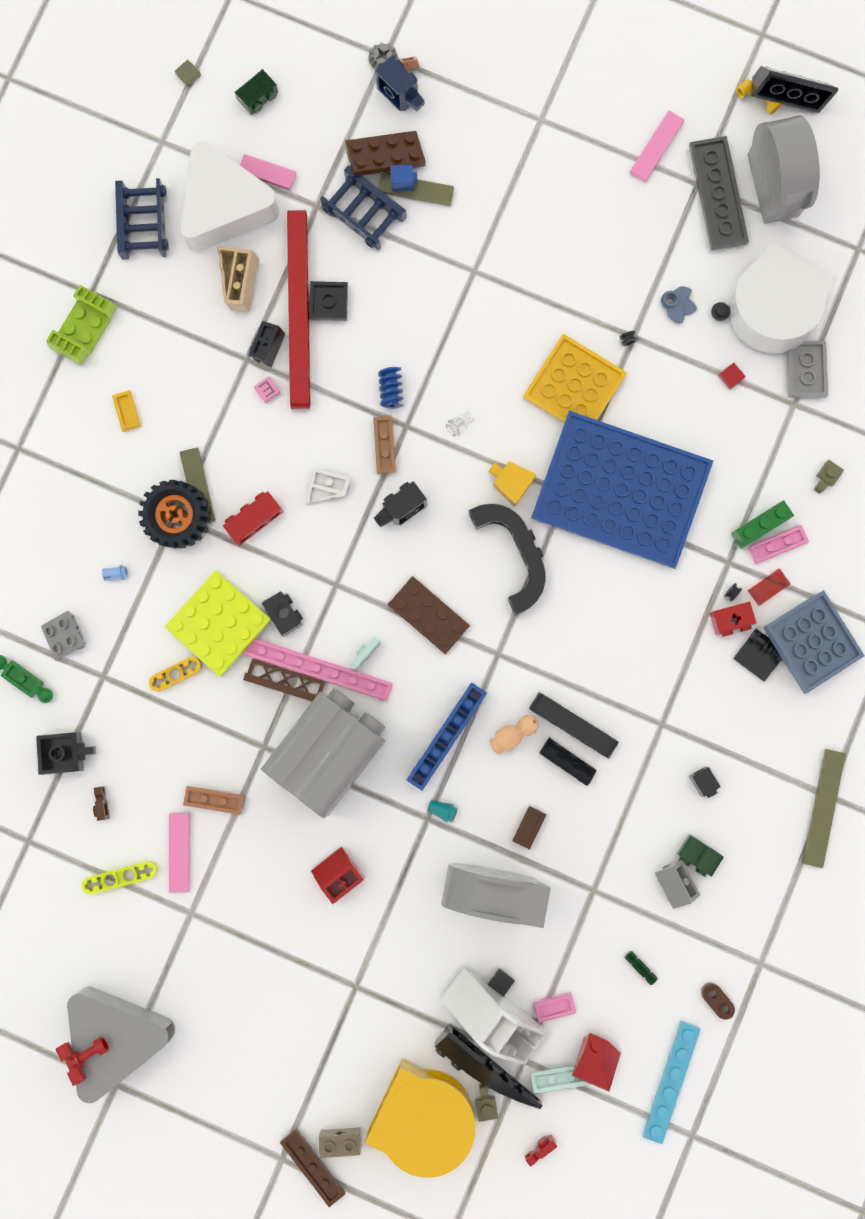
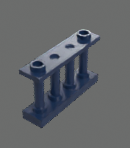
(366, 190)
(124, 211)

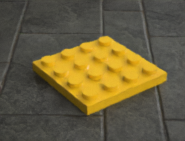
(574, 381)

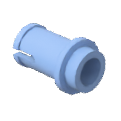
(115, 573)

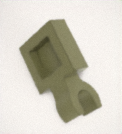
(829, 475)
(486, 1105)

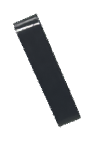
(573, 725)

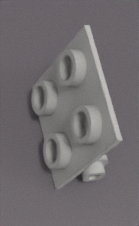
(63, 635)

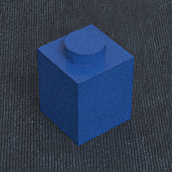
(403, 177)

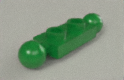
(24, 680)

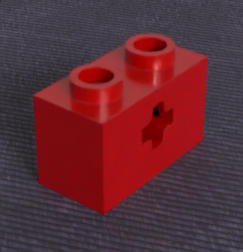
(743, 613)

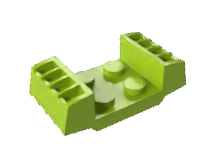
(82, 326)

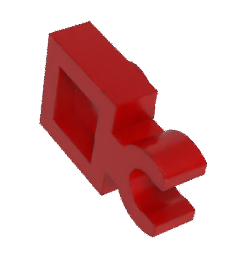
(543, 1148)

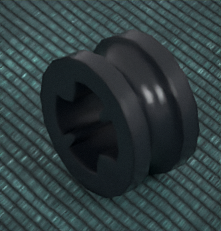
(628, 338)
(733, 592)

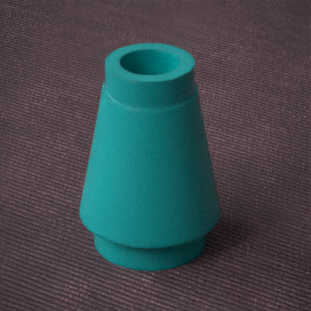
(443, 810)

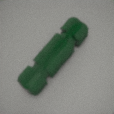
(641, 968)

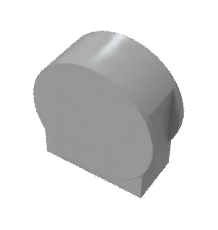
(784, 168)
(495, 895)

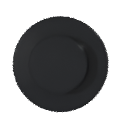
(720, 311)

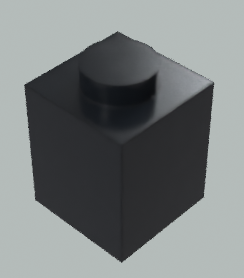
(705, 782)

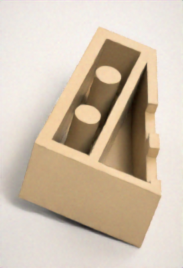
(238, 276)

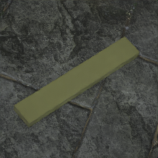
(824, 808)

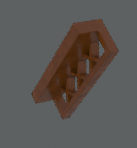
(281, 687)

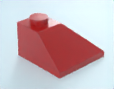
(596, 1062)

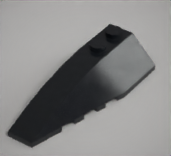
(481, 1067)

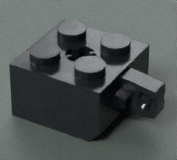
(402, 505)
(71, 747)

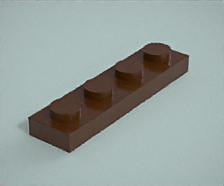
(312, 1167)

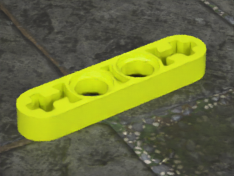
(119, 877)

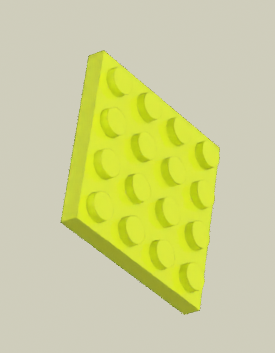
(218, 623)

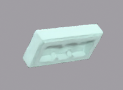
(364, 652)

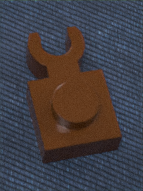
(100, 809)

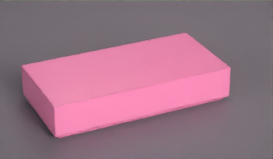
(554, 1007)

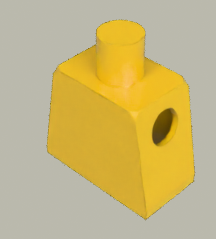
(512, 481)

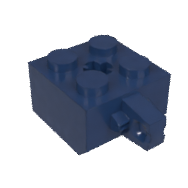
(398, 85)

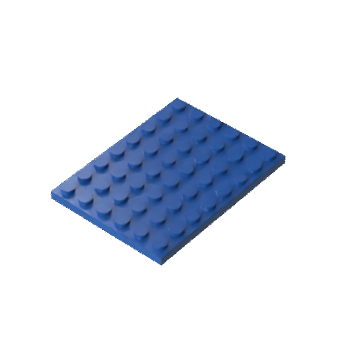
(622, 489)

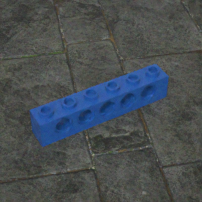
(446, 736)

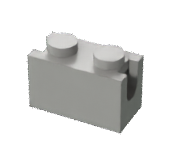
(677, 884)

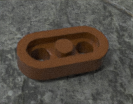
(718, 1001)

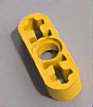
(164, 685)

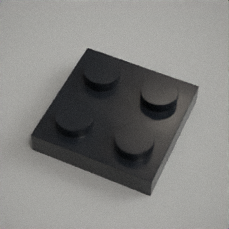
(328, 300)

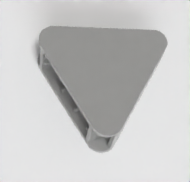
(129, 1030)

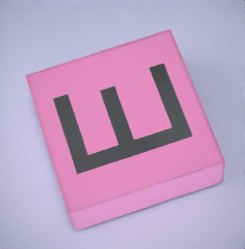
(267, 389)

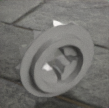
(374, 54)

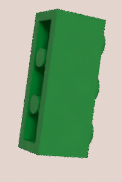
(762, 524)

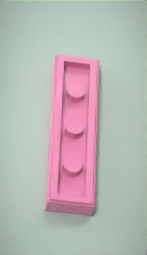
(657, 146)
(179, 852)

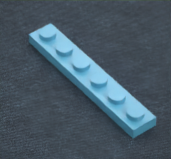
(671, 1082)

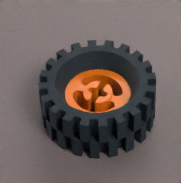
(159, 505)

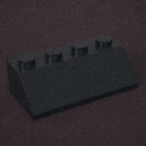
(792, 89)

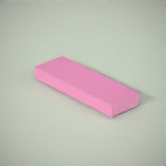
(269, 172)
(778, 544)

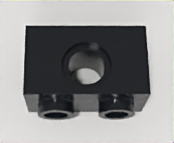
(274, 605)

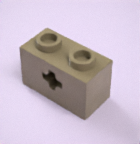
(340, 1142)

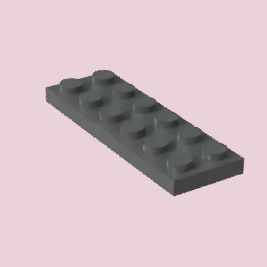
(718, 193)

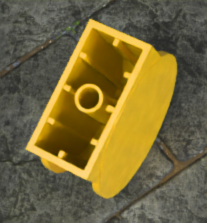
(423, 1122)

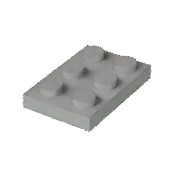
(808, 370)

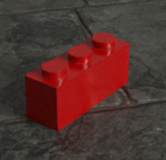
(252, 518)

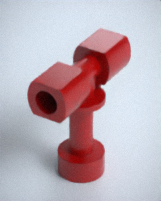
(76, 1060)

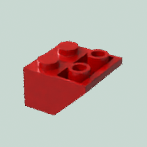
(337, 875)

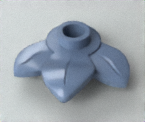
(681, 303)

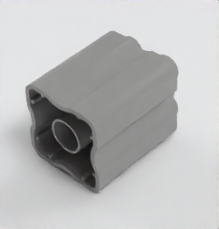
(325, 752)

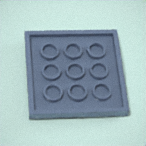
(813, 641)

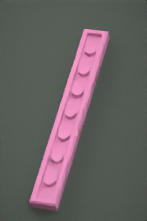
(319, 669)

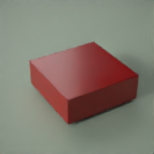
(731, 376)

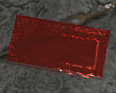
(769, 587)

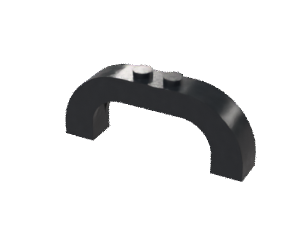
(523, 538)

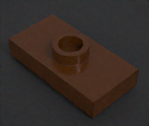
(529, 827)

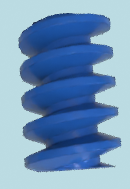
(389, 387)

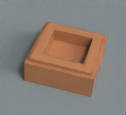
(410, 62)

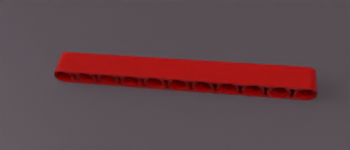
(298, 309)

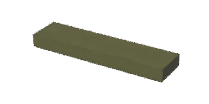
(423, 191)
(195, 474)

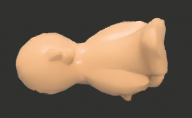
(510, 736)

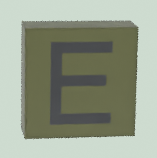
(187, 73)

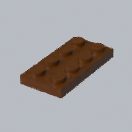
(380, 152)
(428, 615)

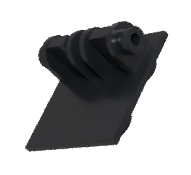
(758, 655)

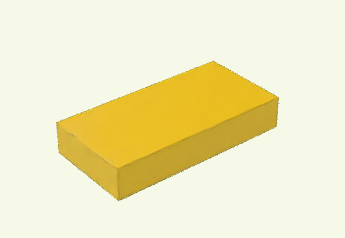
(126, 411)

